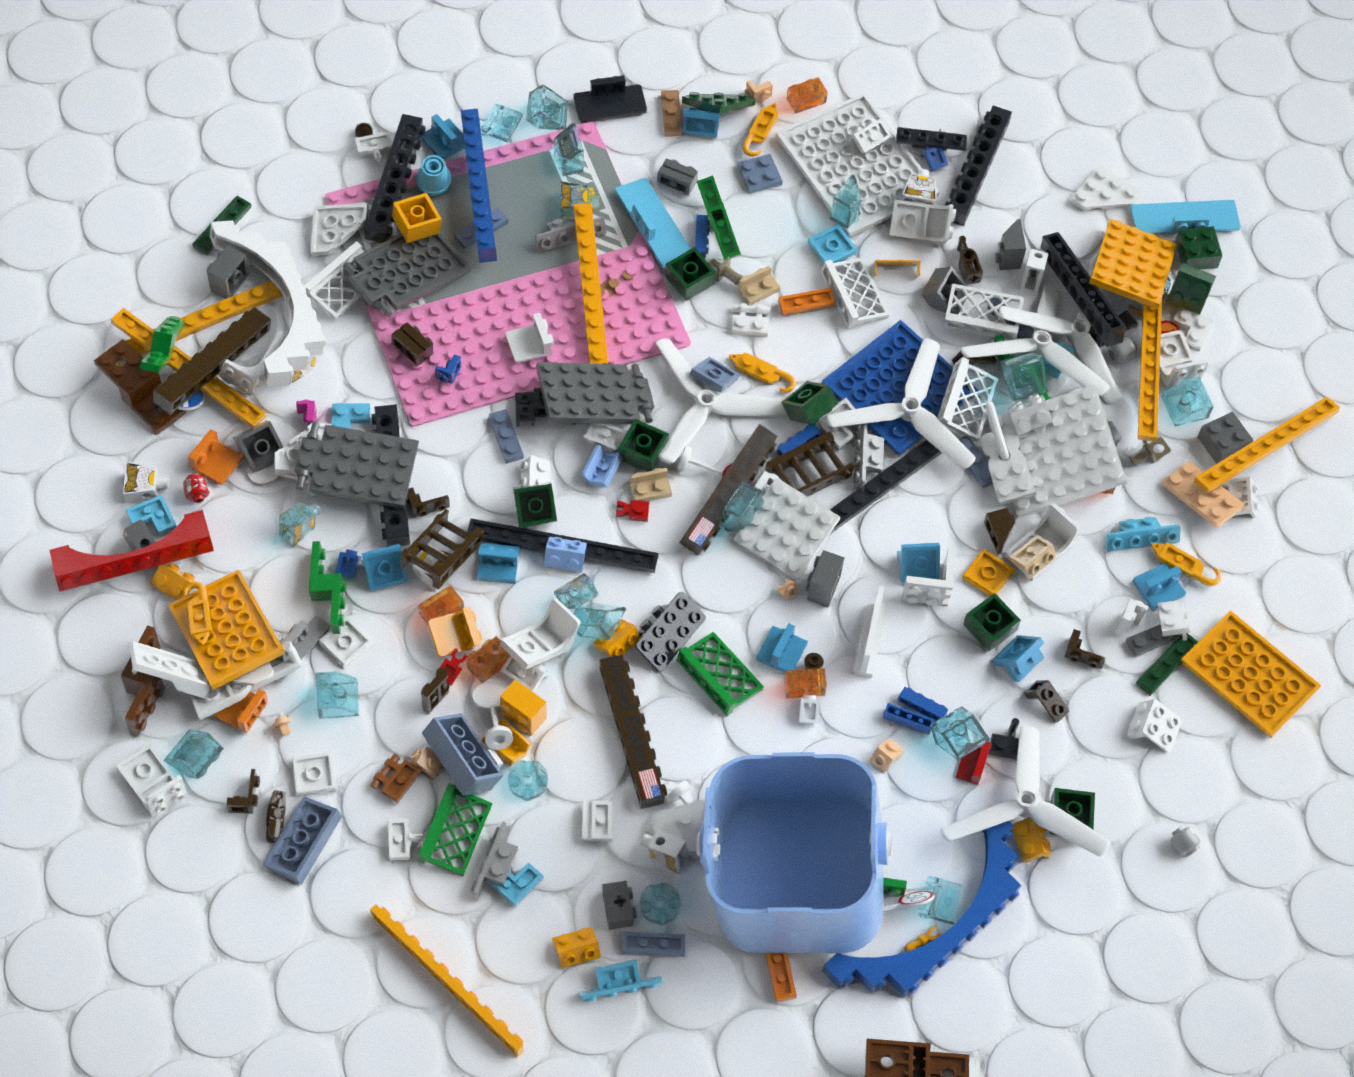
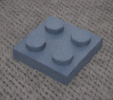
(759, 173)
(714, 374)

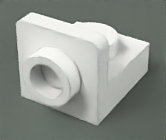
(765, 481)
(809, 709)

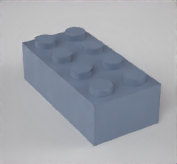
(462, 754)

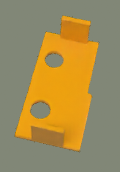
(897, 262)

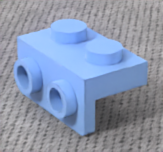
(601, 467)
(565, 554)

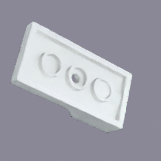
(182, 671)

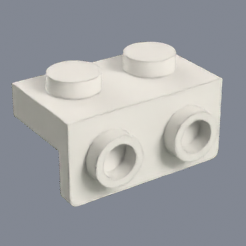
(605, 435)
(534, 471)
(1172, 618)

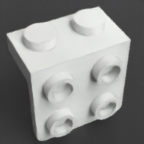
(530, 341)
(1030, 414)
(1155, 723)

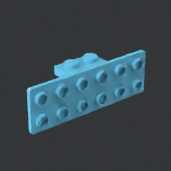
(1175, 216)
(652, 220)

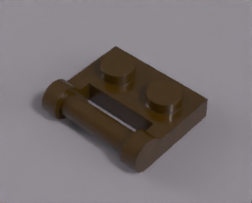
(434, 692)

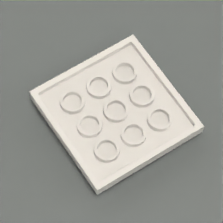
(787, 529)

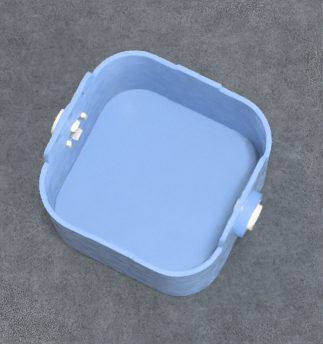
(795, 852)

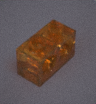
(806, 95)
(492, 662)
(805, 682)

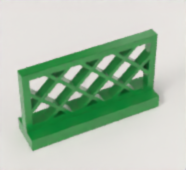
(705, 679)
(440, 820)

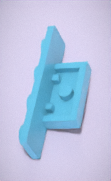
(1141, 534)
(619, 978)

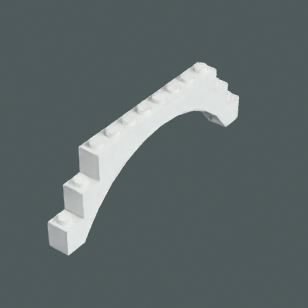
(276, 263)

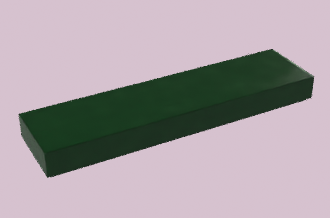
(233, 212)
(1165, 664)

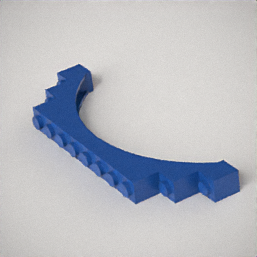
(910, 968)

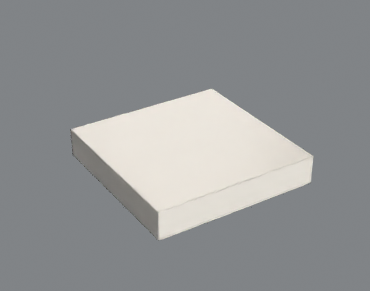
(348, 644)
(314, 774)

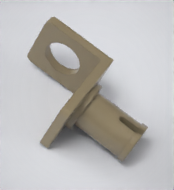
(725, 271)
(1148, 452)

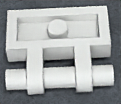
(750, 324)

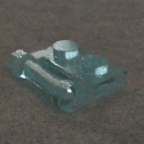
(505, 126)
(947, 902)

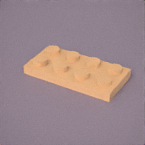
(1214, 507)

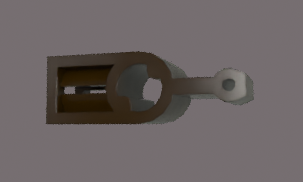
(968, 263)

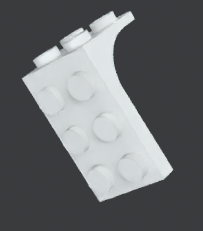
(922, 221)
(1177, 360)
(248, 378)
(1055, 528)
(545, 639)
(152, 780)

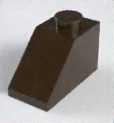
(999, 527)

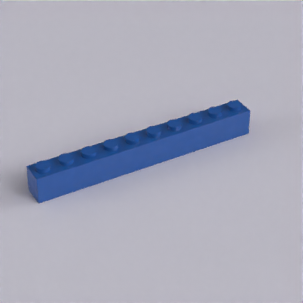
(478, 186)

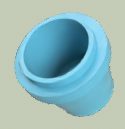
(433, 176)

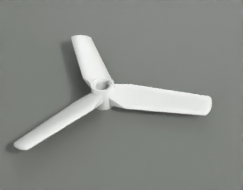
(1076, 333)
(1042, 345)
(707, 403)
(923, 421)
(1041, 812)

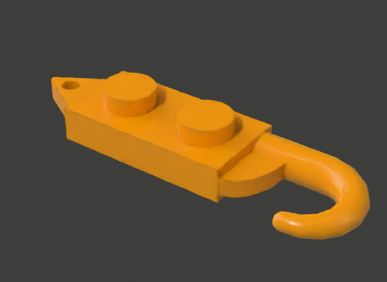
(760, 128)
(761, 370)
(1188, 564)
(199, 613)

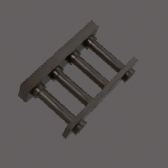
(809, 451)
(450, 563)

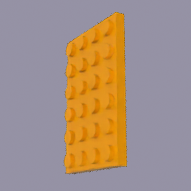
(1133, 264)
(239, 635)
(1250, 674)

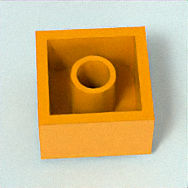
(416, 217)
(523, 707)

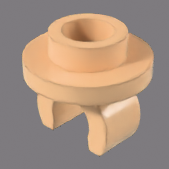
(788, 590)
(281, 722)

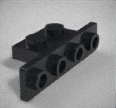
(925, 138)

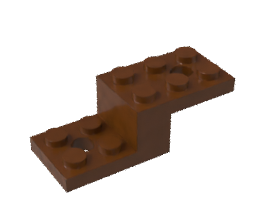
(136, 385)
(143, 686)
(911, 1060)

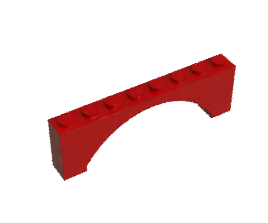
(79, 568)

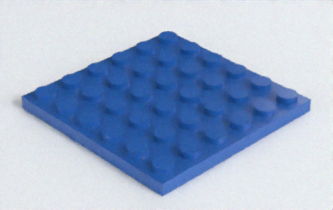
(880, 376)

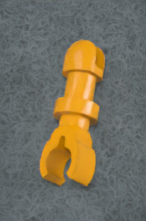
(922, 939)

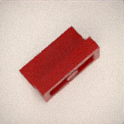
(973, 763)

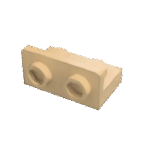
(758, 286)
(650, 485)
(1034, 556)

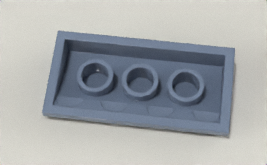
(302, 840)

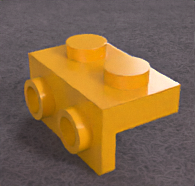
(171, 580)
(621, 641)
(516, 750)
(1031, 840)
(576, 947)

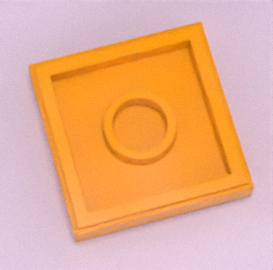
(988, 573)

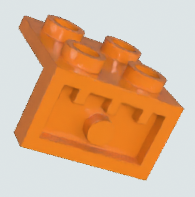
(214, 458)
(245, 712)

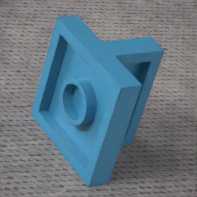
(701, 122)
(443, 137)
(919, 560)
(498, 563)
(383, 567)
(1159, 585)
(782, 649)
(1020, 656)

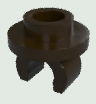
(363, 129)
(813, 661)

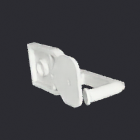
(1006, 462)
(240, 687)

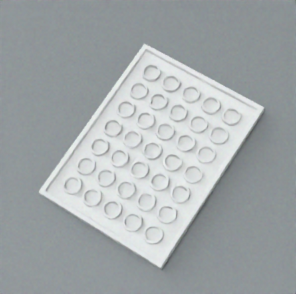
(828, 159)

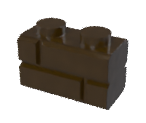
(412, 343)

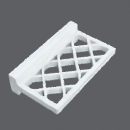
(331, 273)
(841, 296)
(978, 325)
(955, 390)
(870, 636)

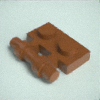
(400, 781)

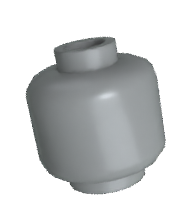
(1124, 351)
(1185, 841)

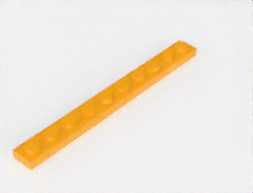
(590, 284)
(221, 311)
(1149, 373)
(215, 388)
(1266, 445)
(453, 985)

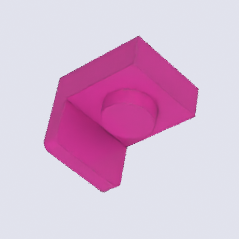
(308, 409)

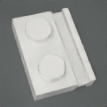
(597, 821)

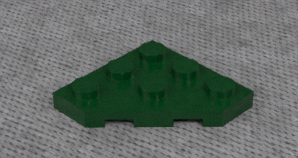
(718, 101)

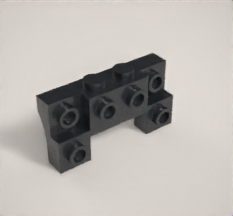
(530, 405)

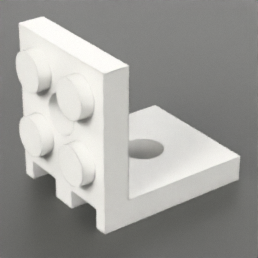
(932, 590)

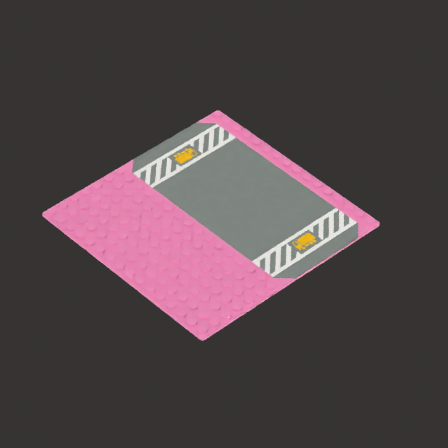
(502, 295)

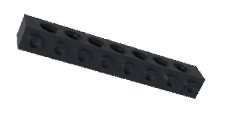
(978, 162)
(397, 166)
(1086, 296)
(397, 534)

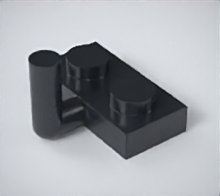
(1006, 745)

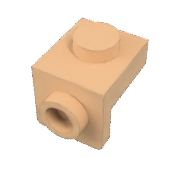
(760, 92)
(886, 755)
(427, 761)

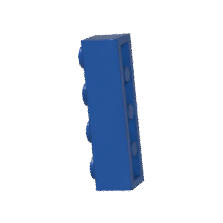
(702, 232)
(809, 433)
(922, 704)
(908, 718)

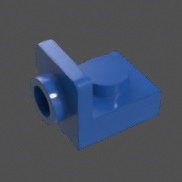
(935, 158)
(450, 371)
(348, 563)

